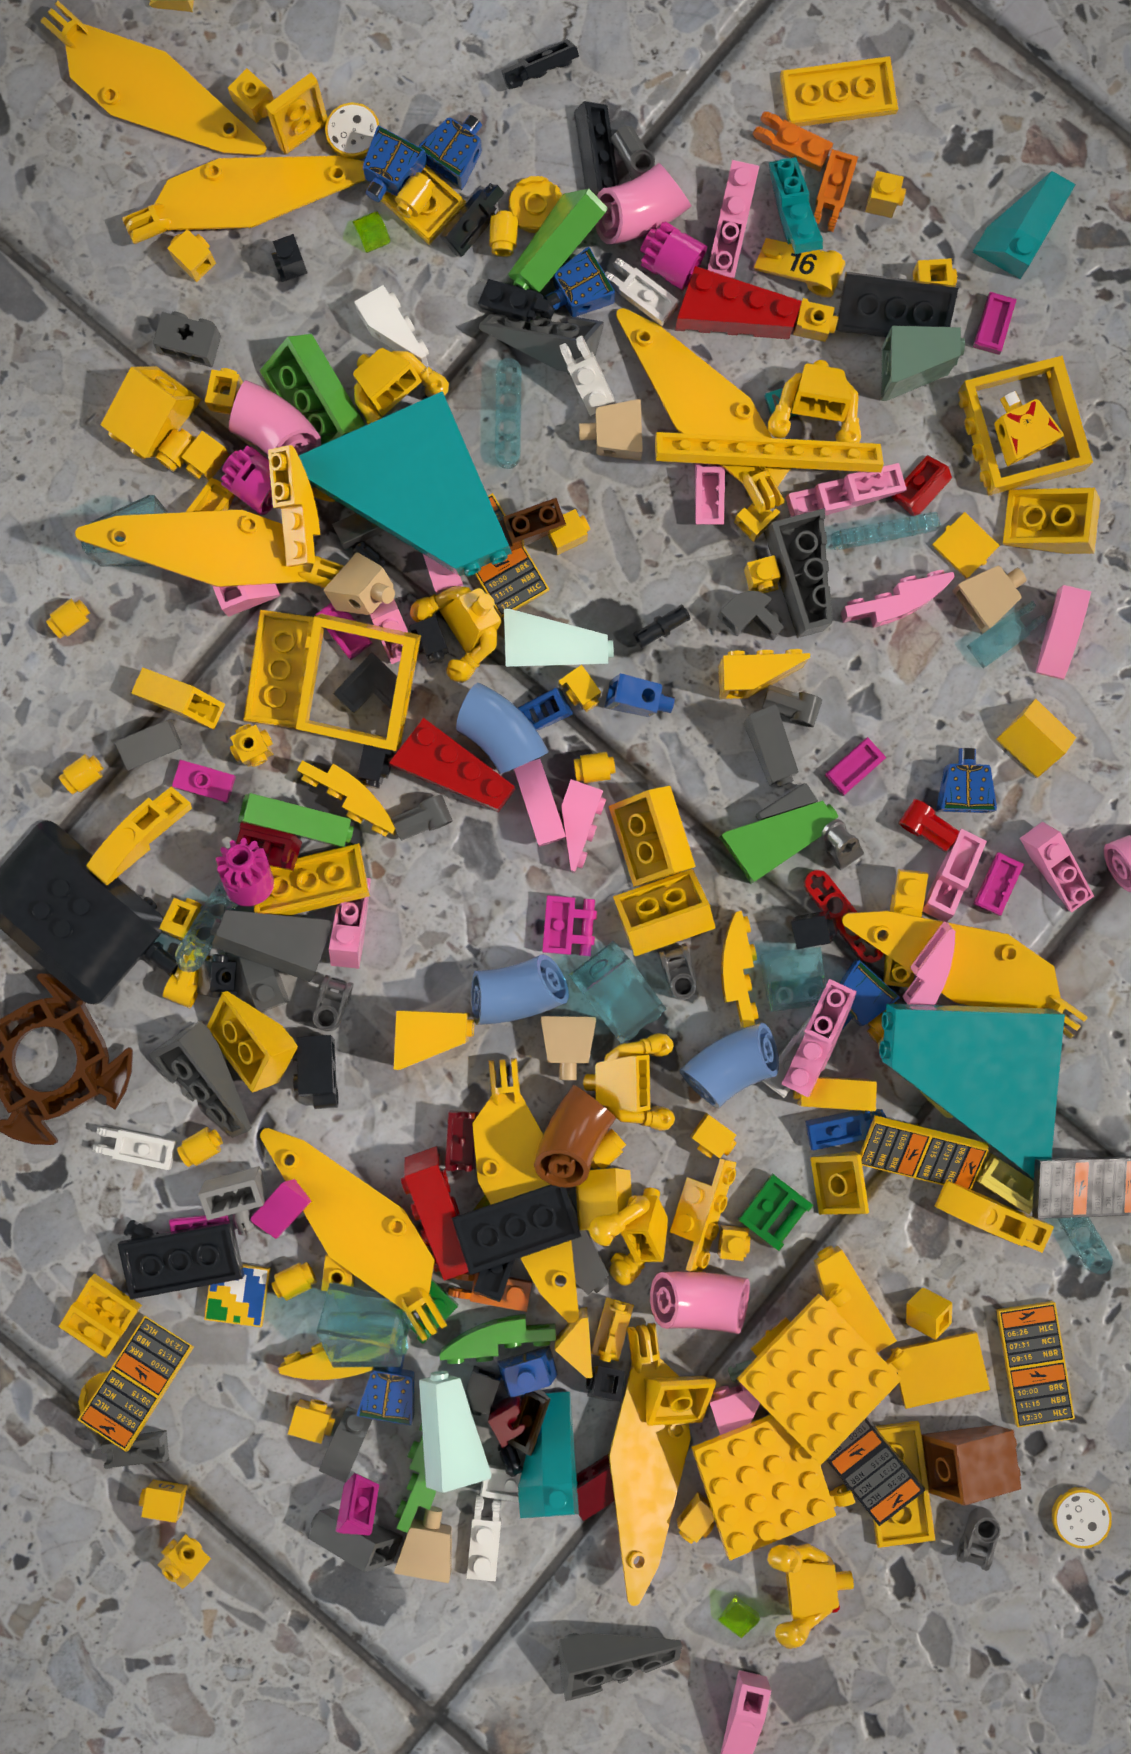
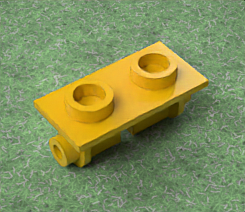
(612, 1329)

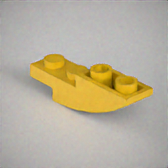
(295, 498)
(359, 800)
(135, 833)
(908, 900)
(736, 956)
(993, 1216)
(316, 1366)

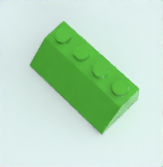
(308, 382)

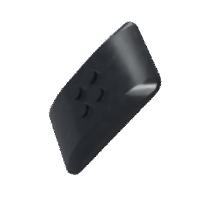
(69, 917)

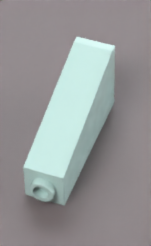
(543, 642)
(450, 1435)

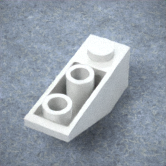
(386, 324)

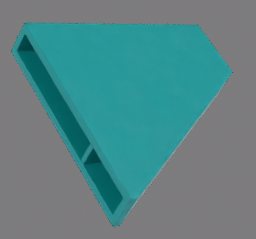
(416, 484)
(984, 1068)

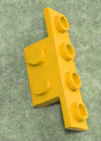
(700, 1212)

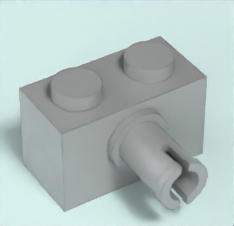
(236, 1196)

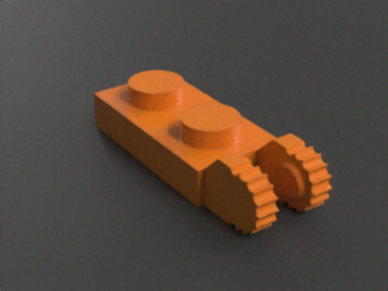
(793, 141)
(835, 185)
(514, 1297)

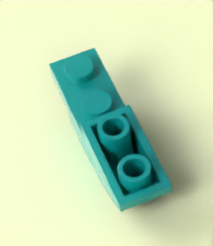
(794, 207)

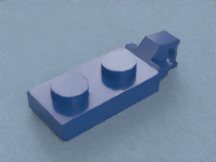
(840, 1128)

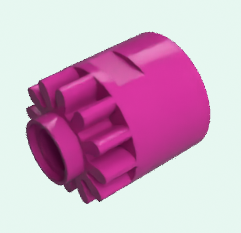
(672, 254)
(249, 479)
(245, 873)

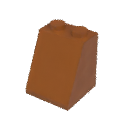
(971, 1463)

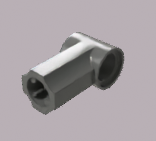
(632, 151)
(799, 707)
(427, 816)

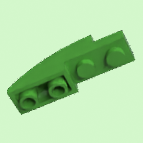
(484, 1339)
(420, 1494)

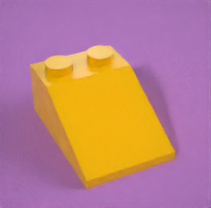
(1052, 519)
(251, 1042)

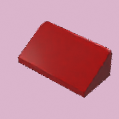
(923, 485)

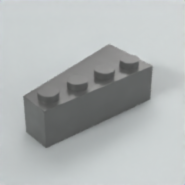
(804, 569)

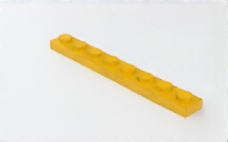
(768, 452)

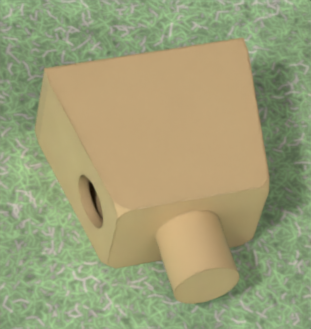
(616, 430)
(360, 587)
(990, 595)
(568, 1042)
(427, 1549)

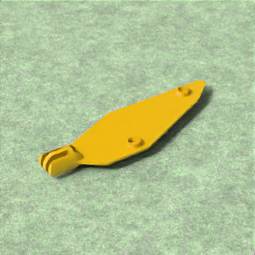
(148, 87)
(242, 193)
(700, 399)
(208, 547)
(985, 966)
(505, 1158)
(361, 1228)
(644, 1467)

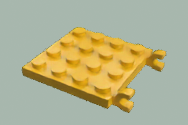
(821, 1376)
(763, 1486)

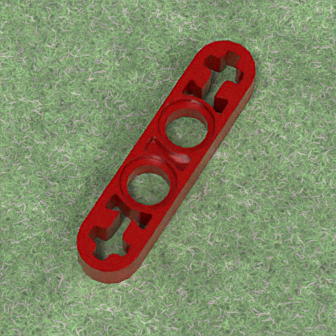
(846, 908)

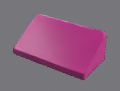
(281, 1208)
(357, 1506)

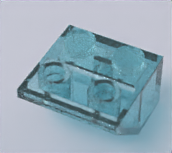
(793, 978)

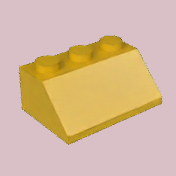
(651, 835)
(664, 912)

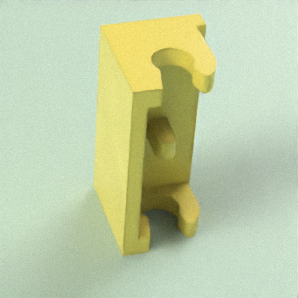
(1007, 1183)

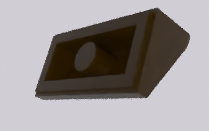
(532, 1415)

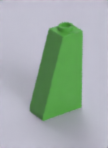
(557, 238)
(296, 820)
(772, 841)

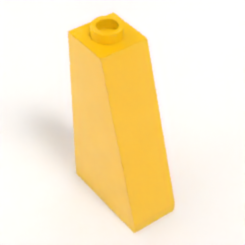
(860, 1311)

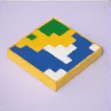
(240, 1300)

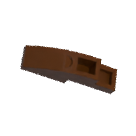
(532, 523)

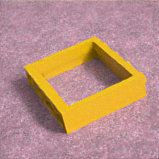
(1067, 414)
(402, 689)

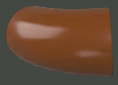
(572, 1139)

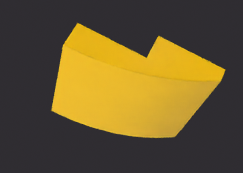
(100, 1316)

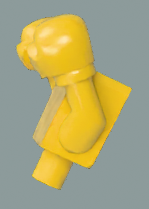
(388, 378)
(820, 394)
(470, 619)
(624, 1082)
(643, 1229)
(810, 1588)

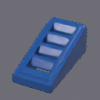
(558, 695)

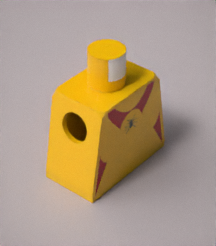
(1024, 428)

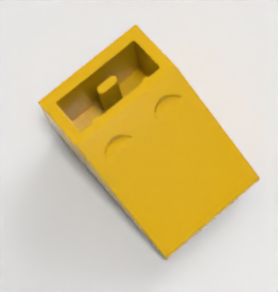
(749, 674)

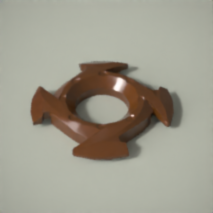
(92, 1072)

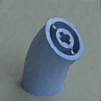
(499, 729)
(517, 991)
(732, 1064)

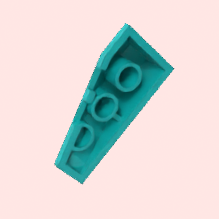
(1020, 231)
(549, 1475)

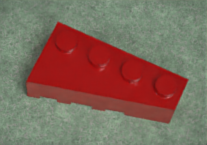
(735, 307)
(445, 763)
(435, 1210)

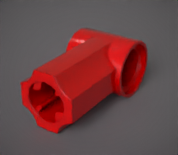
(923, 822)

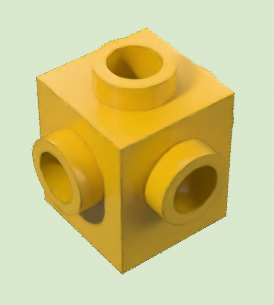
(258, 752)
(183, 1560)

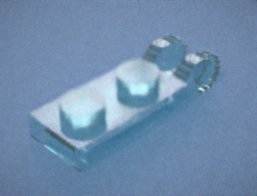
(1003, 636)

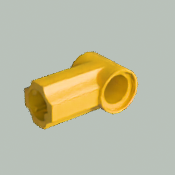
(183, 985)

